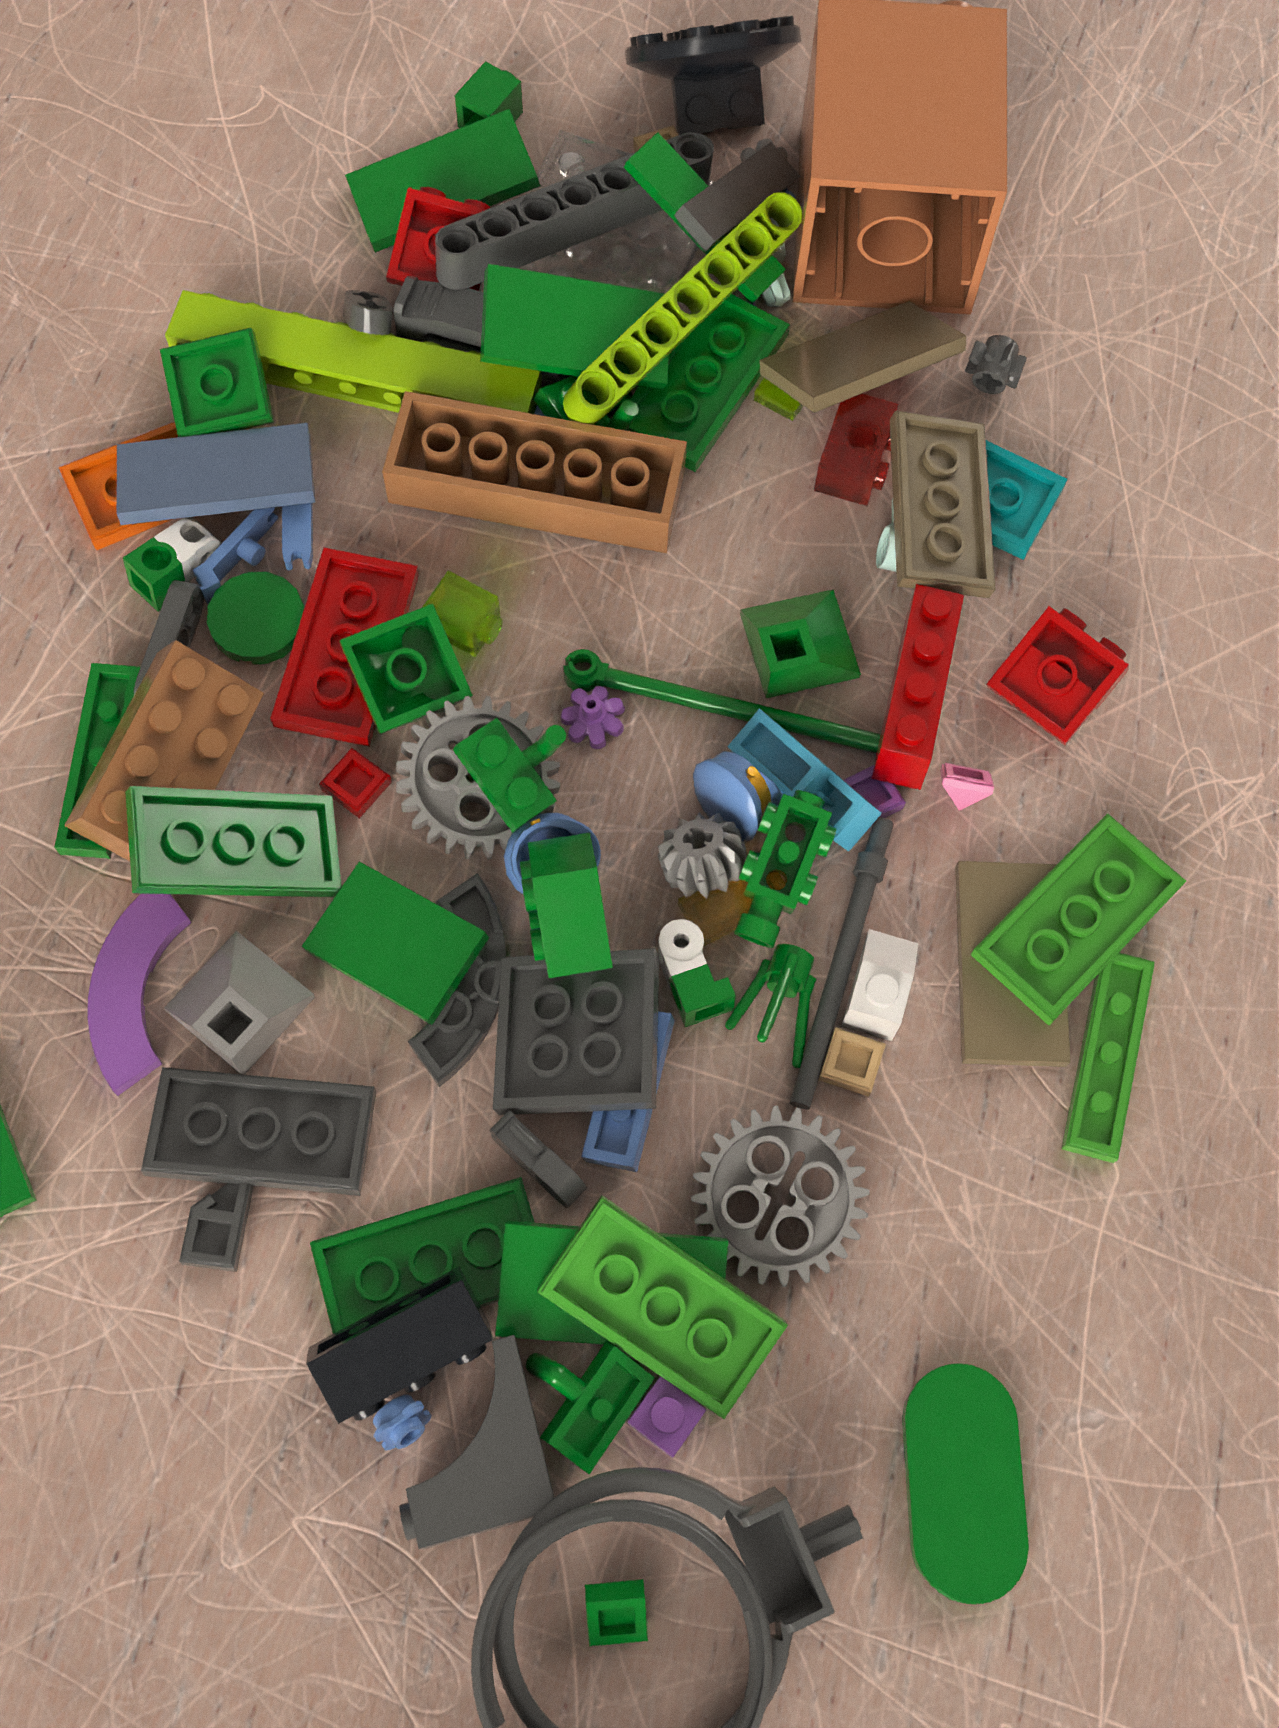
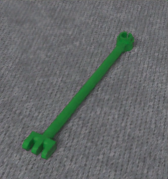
(601, 675)

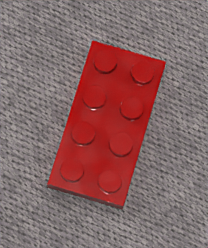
(318, 684)

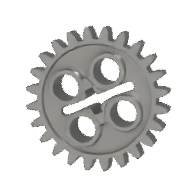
(441, 802)
(825, 1219)

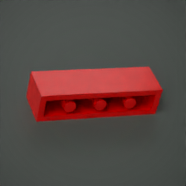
(918, 687)

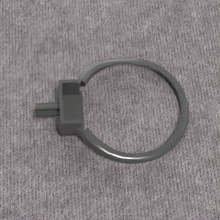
(625, 1511)
(768, 1540)

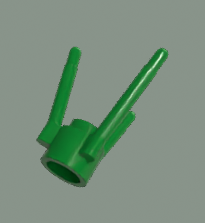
(786, 975)

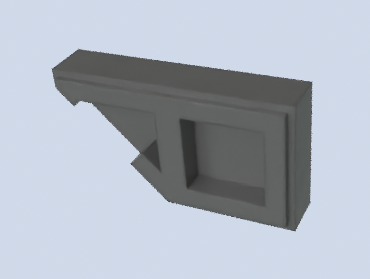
(217, 1228)

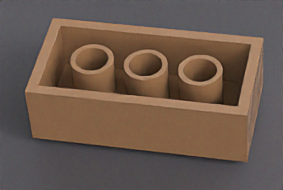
(171, 736)

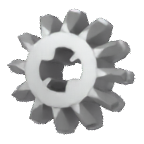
(702, 855)

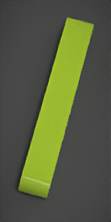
(669, 321)

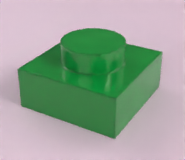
(616, 1612)

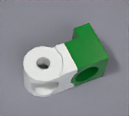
(168, 558)
(689, 975)

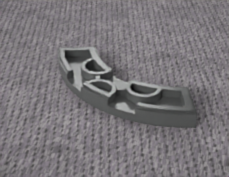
(475, 1002)

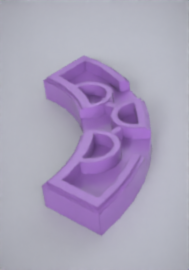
(119, 984)

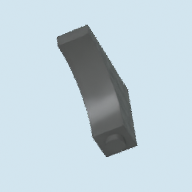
(496, 1478)

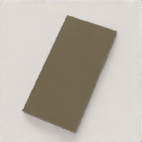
(862, 356)
(941, 504)
(992, 1019)

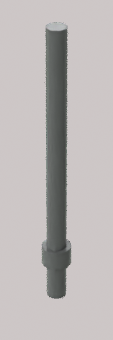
(869, 870)

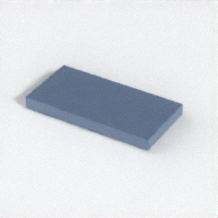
(214, 473)

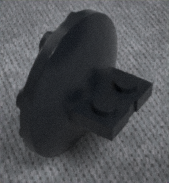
(715, 69)

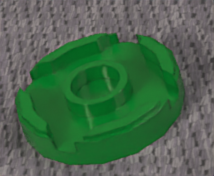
(255, 617)

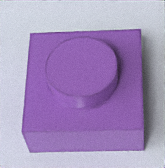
(666, 1416)

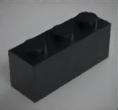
(399, 1346)

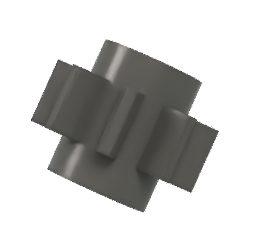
(995, 364)

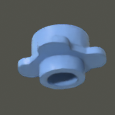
(400, 1422)

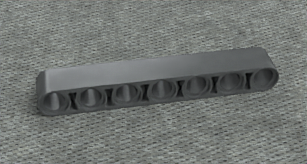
(554, 217)

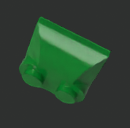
(405, 668)

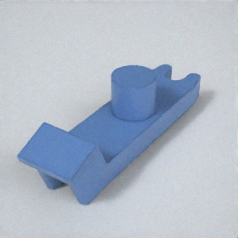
(297, 534)
(237, 546)

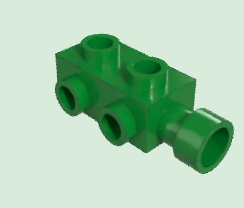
(787, 858)

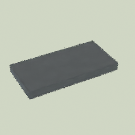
(259, 1131)

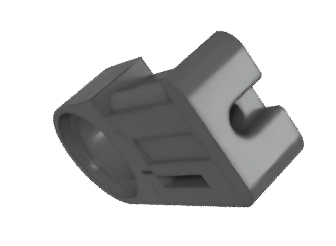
(538, 1160)

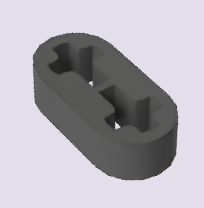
(367, 312)

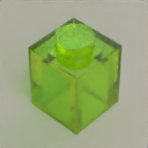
(466, 613)

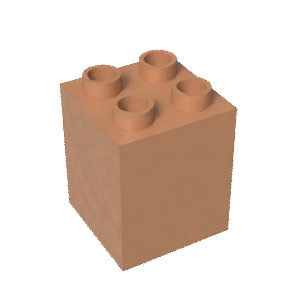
(901, 154)

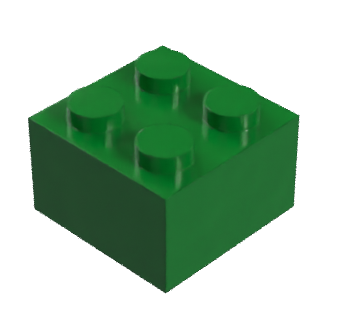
(565, 905)

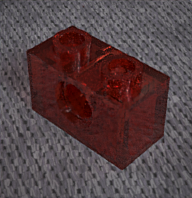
(854, 472)

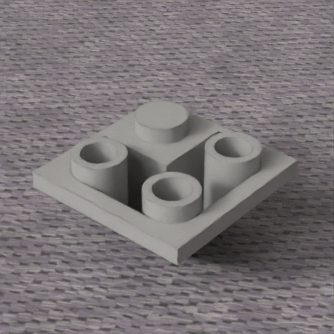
(239, 1003)

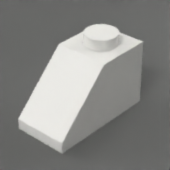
(881, 985)

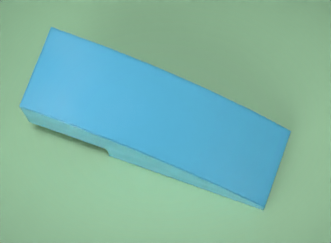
(796, 768)

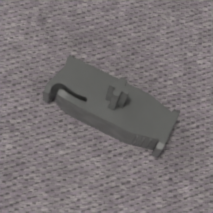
(443, 316)

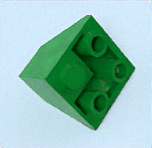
(800, 643)

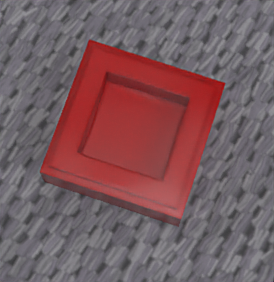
(355, 782)

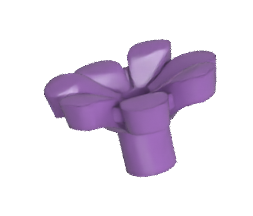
(593, 716)

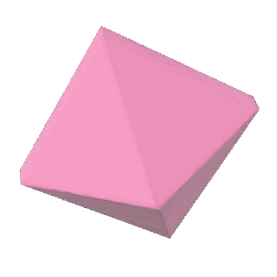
(966, 784)

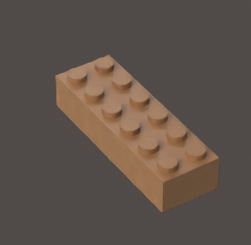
(535, 471)

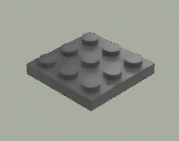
(577, 1036)

